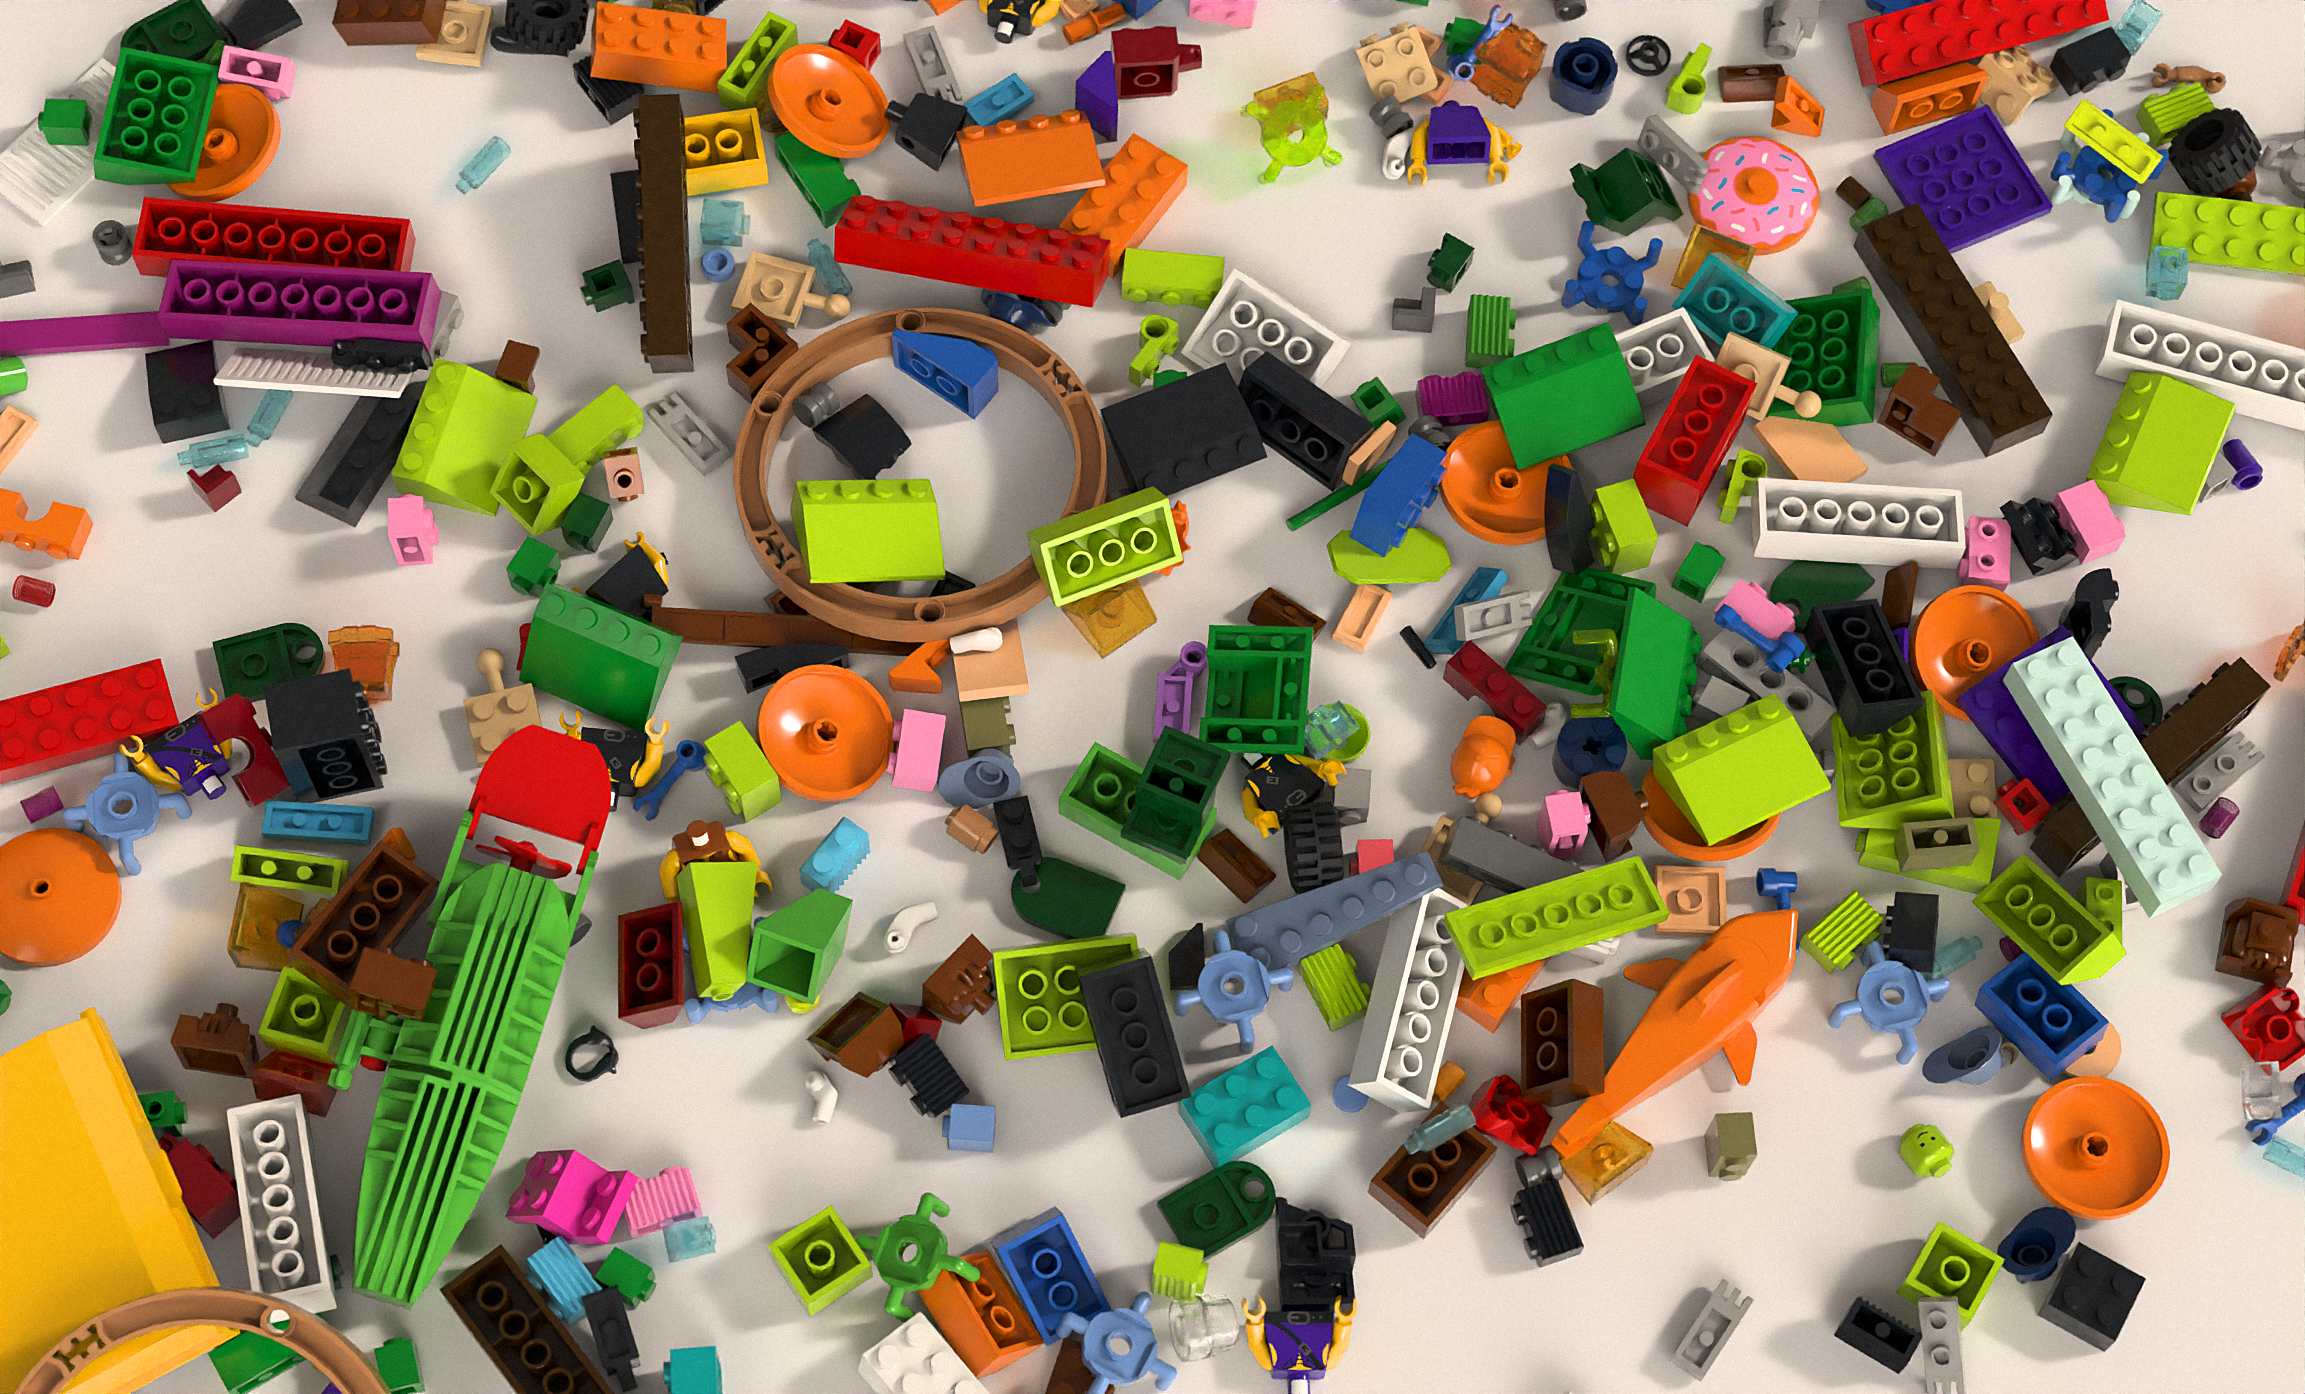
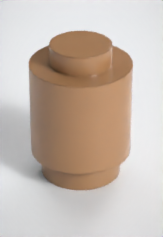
(971, 829)

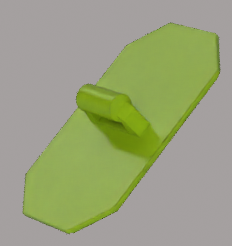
(1417, 560)

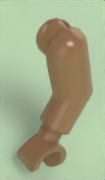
(2210, 81)

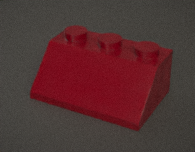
(650, 965)

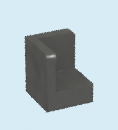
(16, 279)
(1415, 314)

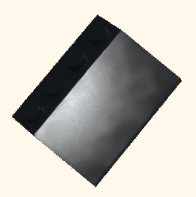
(1183, 432)

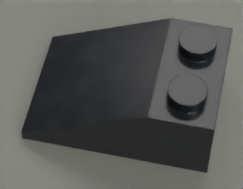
(184, 392)

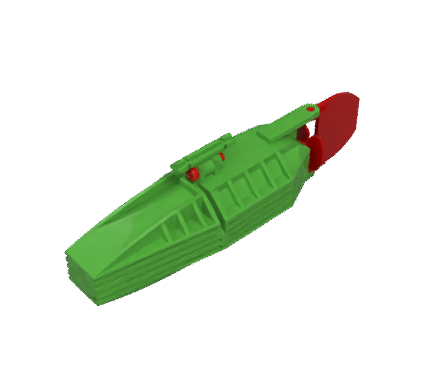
(466, 1063)

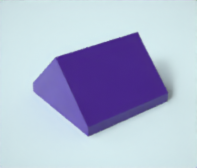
(1098, 96)

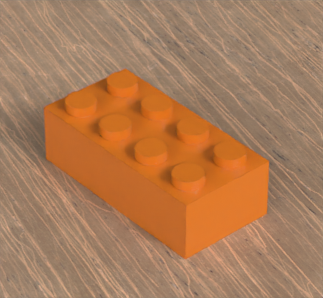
(658, 47)
(1136, 194)

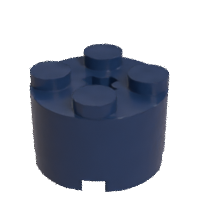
(1583, 75)
(1580, 740)

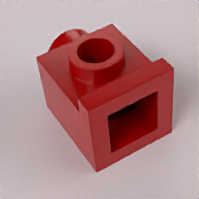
(857, 43)
(2033, 804)

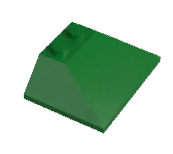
(1575, 603)
(1257, 688)

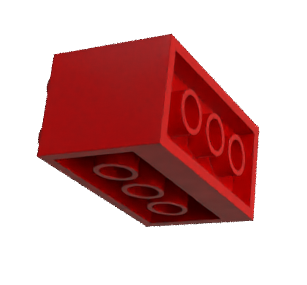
(1692, 439)

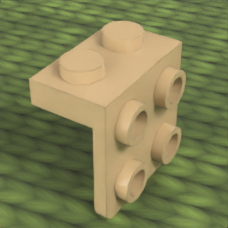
(1397, 64)
(2014, 82)

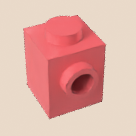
(1371, 855)

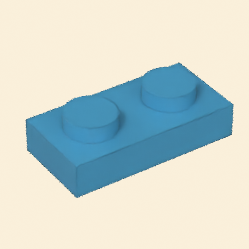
(999, 102)

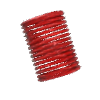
(29, 588)

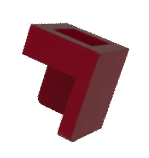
(215, 486)
(916, 1020)

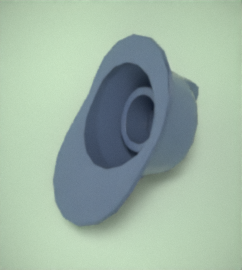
(980, 779)
(1967, 1059)

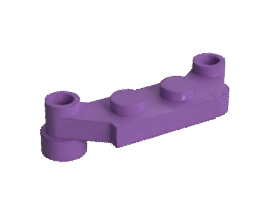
(1175, 689)

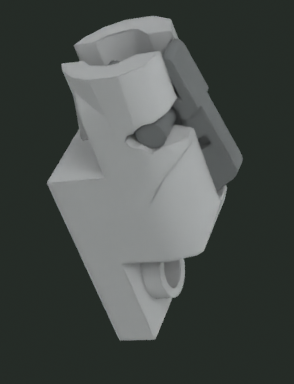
(1786, 25)

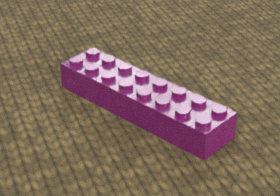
(297, 304)

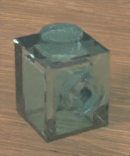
(2137, 24)
(724, 222)
(2166, 272)
(1328, 728)
(689, 1239)

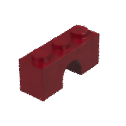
(1476, 674)
(234, 719)

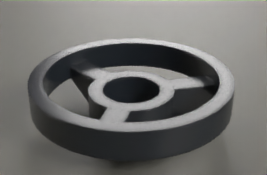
(1645, 58)

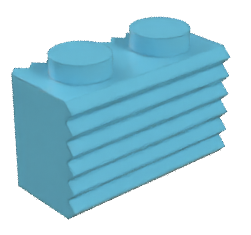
(835, 857)
(562, 1278)

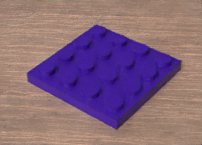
(1964, 179)
(2009, 732)

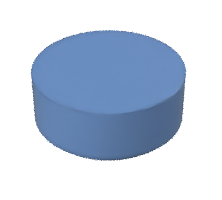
(717, 265)
(1348, 1098)

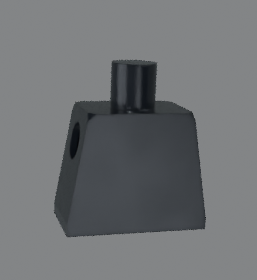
(927, 127)

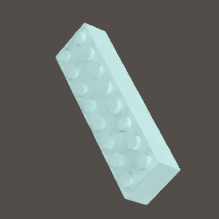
(2111, 777)

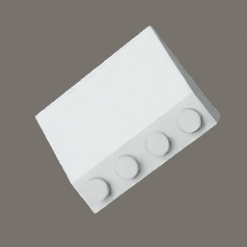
(1253, 319)

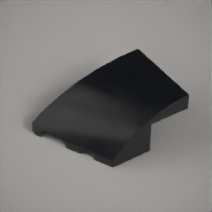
(258, 21)
(863, 437)
(1313, 1260)

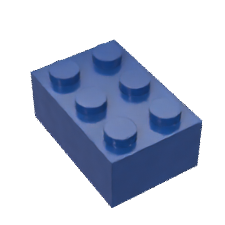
(1399, 495)
(2040, 1016)

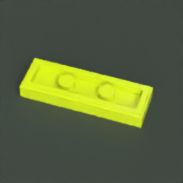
(2113, 141)

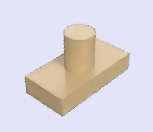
(1997, 307)

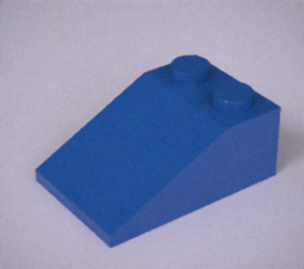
(948, 367)
(1050, 1272)

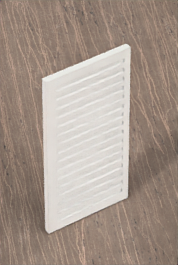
(46, 176)
(308, 373)

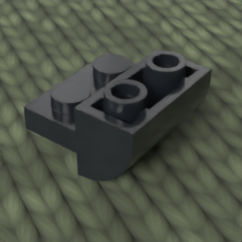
(2039, 535)
(2090, 608)

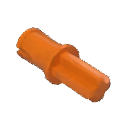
(1093, 23)

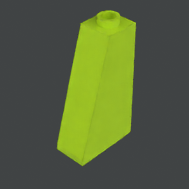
(1879, 853)
(718, 921)

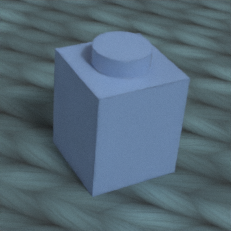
(970, 1127)

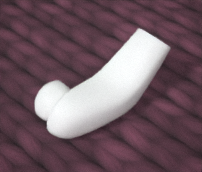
(1394, 154)
(905, 923)

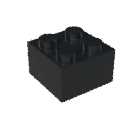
(2091, 1297)

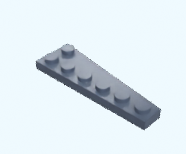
(1316, 919)

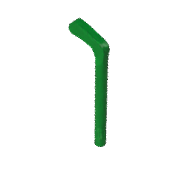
(1335, 498)

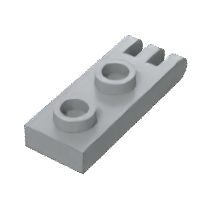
(931, 63)
(1673, 154)
(689, 434)
(1492, 615)
(2217, 773)
(1710, 1332)
(1942, 1344)

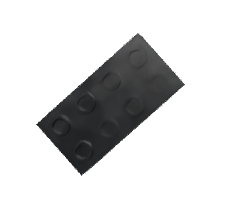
(325, 736)
(1132, 1032)

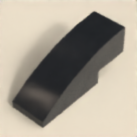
(1567, 521)
(769, 664)

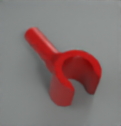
(524, 634)

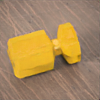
(1512, 149)

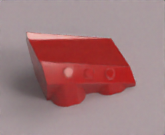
(2269, 1025)
(1507, 1116)

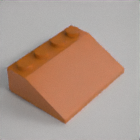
(1029, 158)

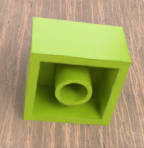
(537, 484)
(1622, 528)
(742, 772)
(304, 1019)
(820, 1260)
(1951, 1267)

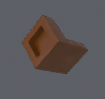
(518, 365)

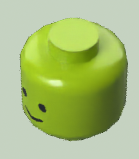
(1926, 1151)

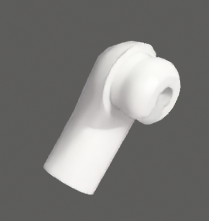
(982, 640)
(1553, 722)
(824, 1093)

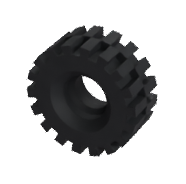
(546, 34)

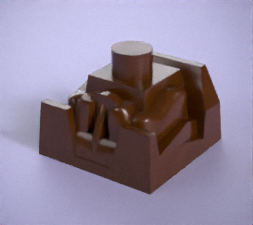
(1613, 811)
(2257, 941)
(961, 984)
(860, 1035)
(216, 1043)

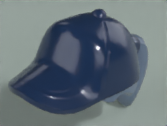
(1013, 310)

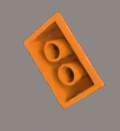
(1927, 97)
(1495, 995)
(981, 1317)

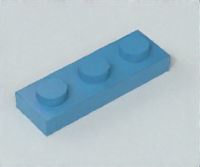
(1482, 585)
(318, 822)

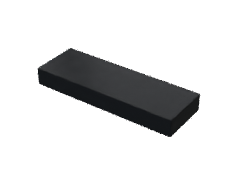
(625, 208)

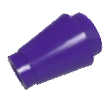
(2247, 468)

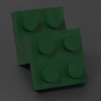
(1625, 192)
(1175, 794)

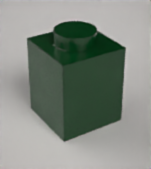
(586, 523)

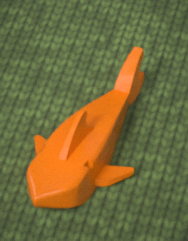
(1695, 1015)

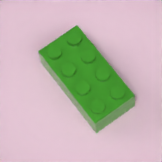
(1102, 798)

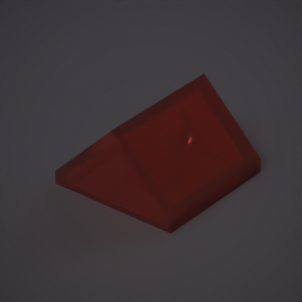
(288, 1074)

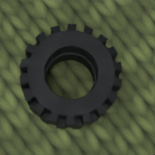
(2214, 151)
(1312, 846)

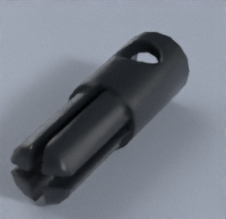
(1418, 647)

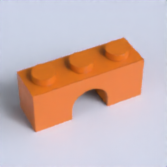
(58, 533)

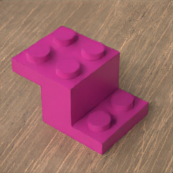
(571, 1196)

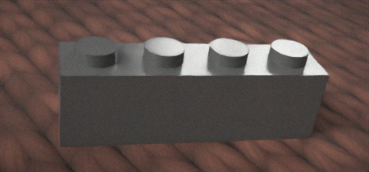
(1499, 858)

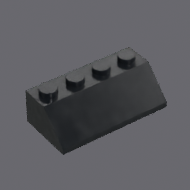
(1302, 420)
(359, 457)
(1862, 666)

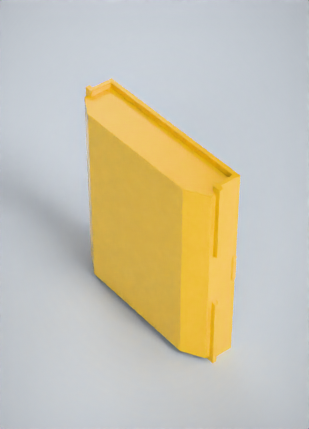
(88, 1213)

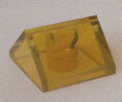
(1707, 241)
(1111, 616)
(254, 928)
(1606, 1161)

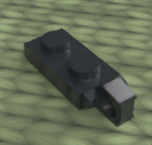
(380, 353)
(1019, 837)
(613, 1334)

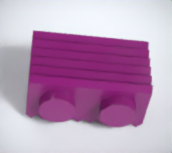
(1453, 399)

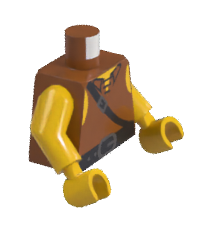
(706, 844)

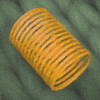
(1447, 1081)

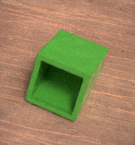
(800, 945)

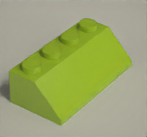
(1105, 546)
(2049, 924)

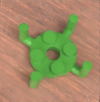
(925, 1266)

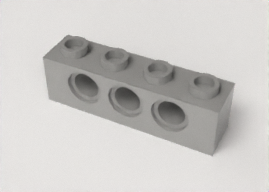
(1719, 660)

